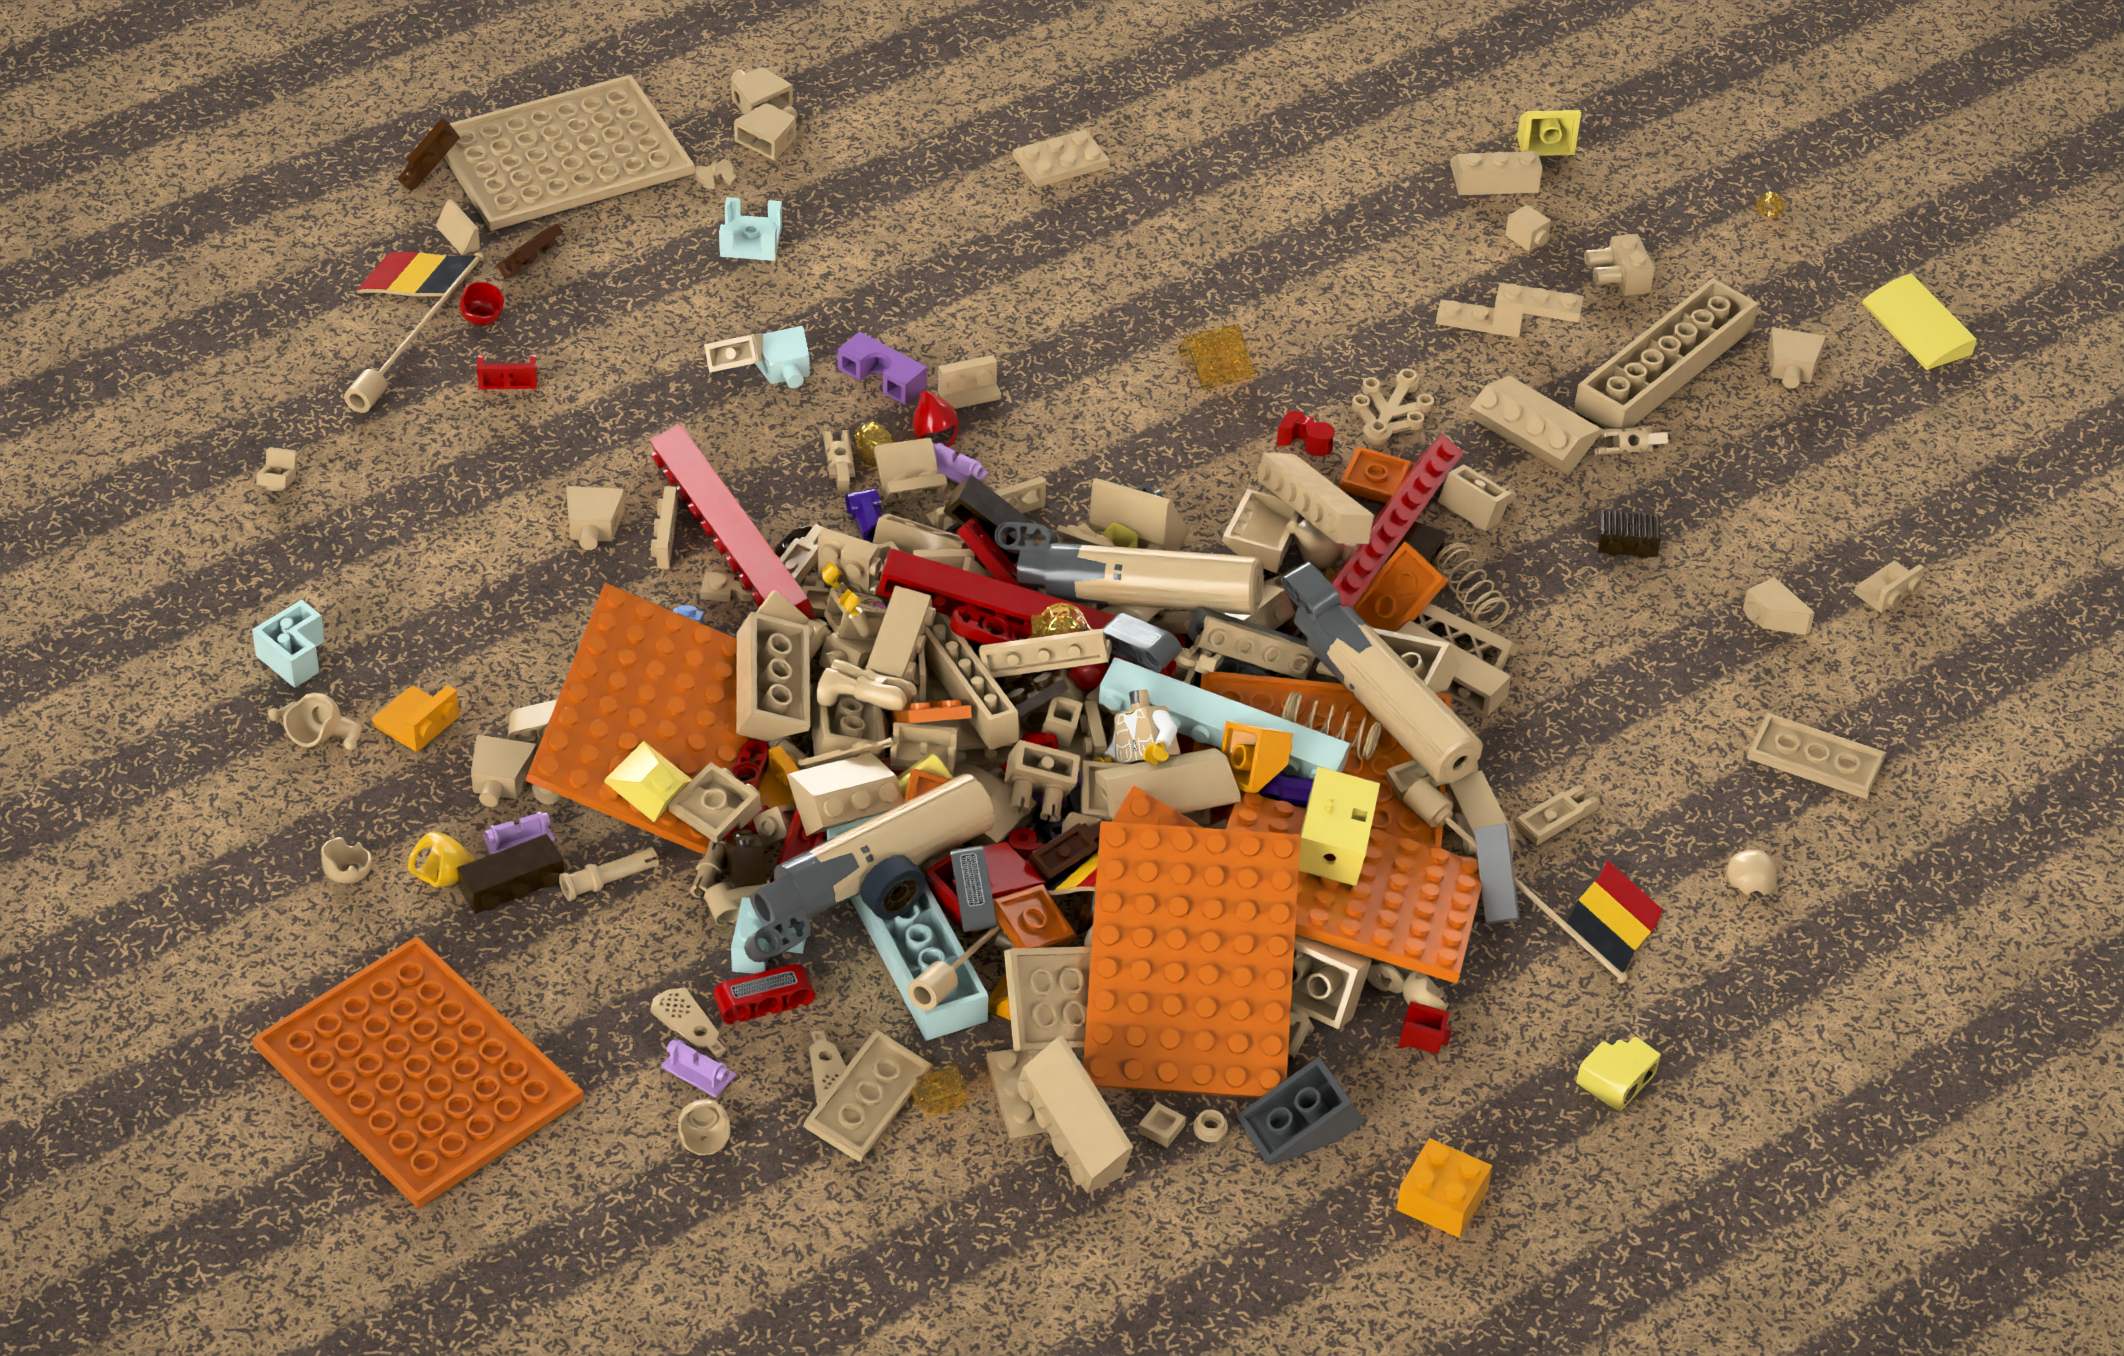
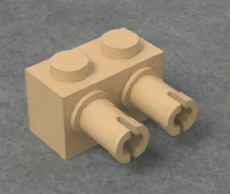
(1627, 262)
(1475, 497)
(1040, 770)

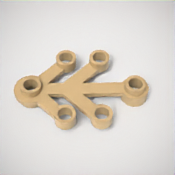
(1381, 430)

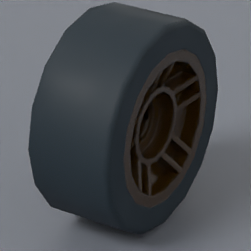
(892, 887)

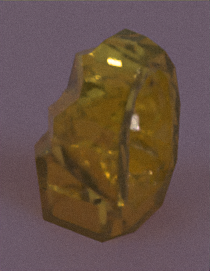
(867, 437)

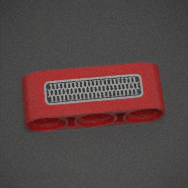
(763, 993)

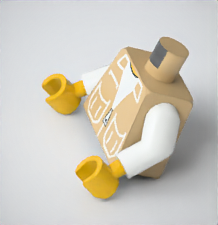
(1142, 733)

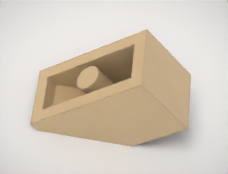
(1777, 608)

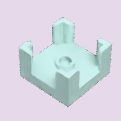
(750, 235)

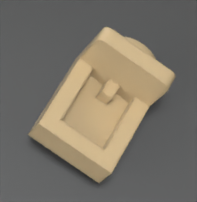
(279, 469)

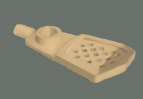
(858, 749)
(683, 1014)
(824, 1072)

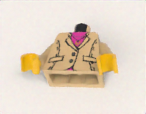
(849, 612)

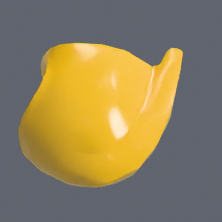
(444, 856)

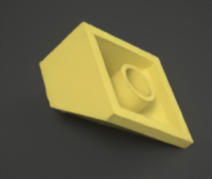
(1549, 132)
(648, 781)

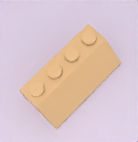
(1535, 423)
(1428, 658)
(772, 678)
(1075, 1116)

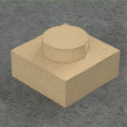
(1162, 1125)

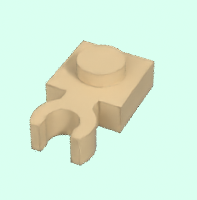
(722, 587)

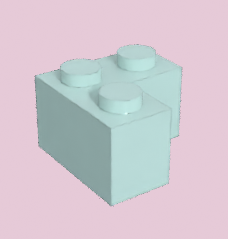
(290, 642)
(746, 925)

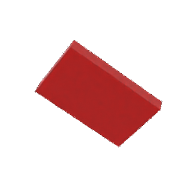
(988, 552)

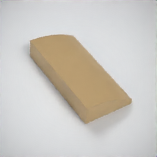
(1260, 528)

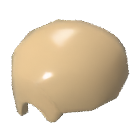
(339, 857)
(1752, 872)
(1422, 990)
(704, 1119)

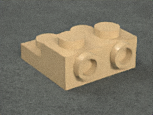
(854, 557)
(716, 803)

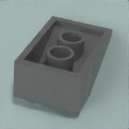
(1300, 1115)

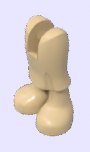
(865, 685)

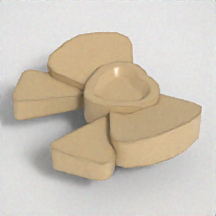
(707, 174)

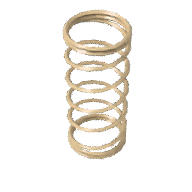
(1474, 615)
(1291, 710)

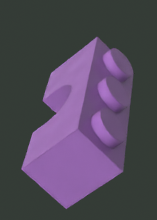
(901, 375)

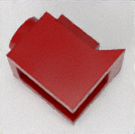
(1425, 1028)

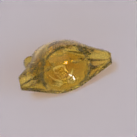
(1058, 620)

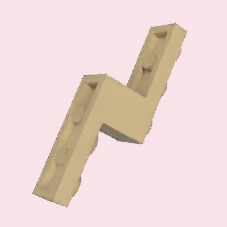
(1510, 306)

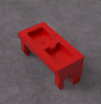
(507, 374)

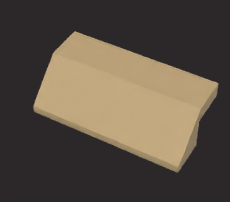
(1181, 781)

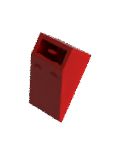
(1006, 874)

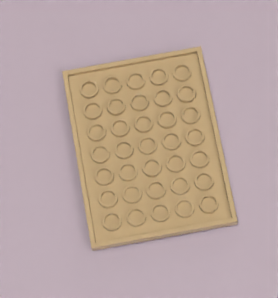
(564, 152)

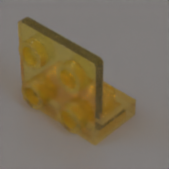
(1218, 356)

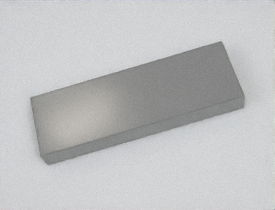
(1496, 873)

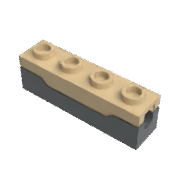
(1251, 643)

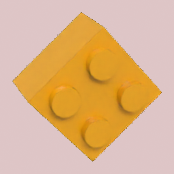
(1444, 1187)

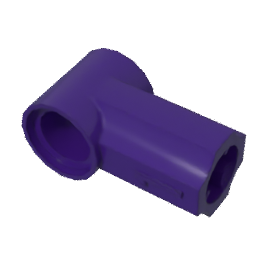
(866, 510)
(1289, 789)

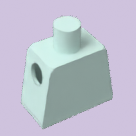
(785, 357)

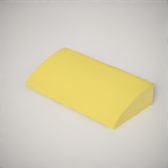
(1920, 322)

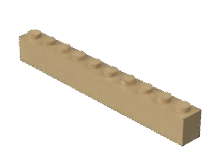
(966, 677)

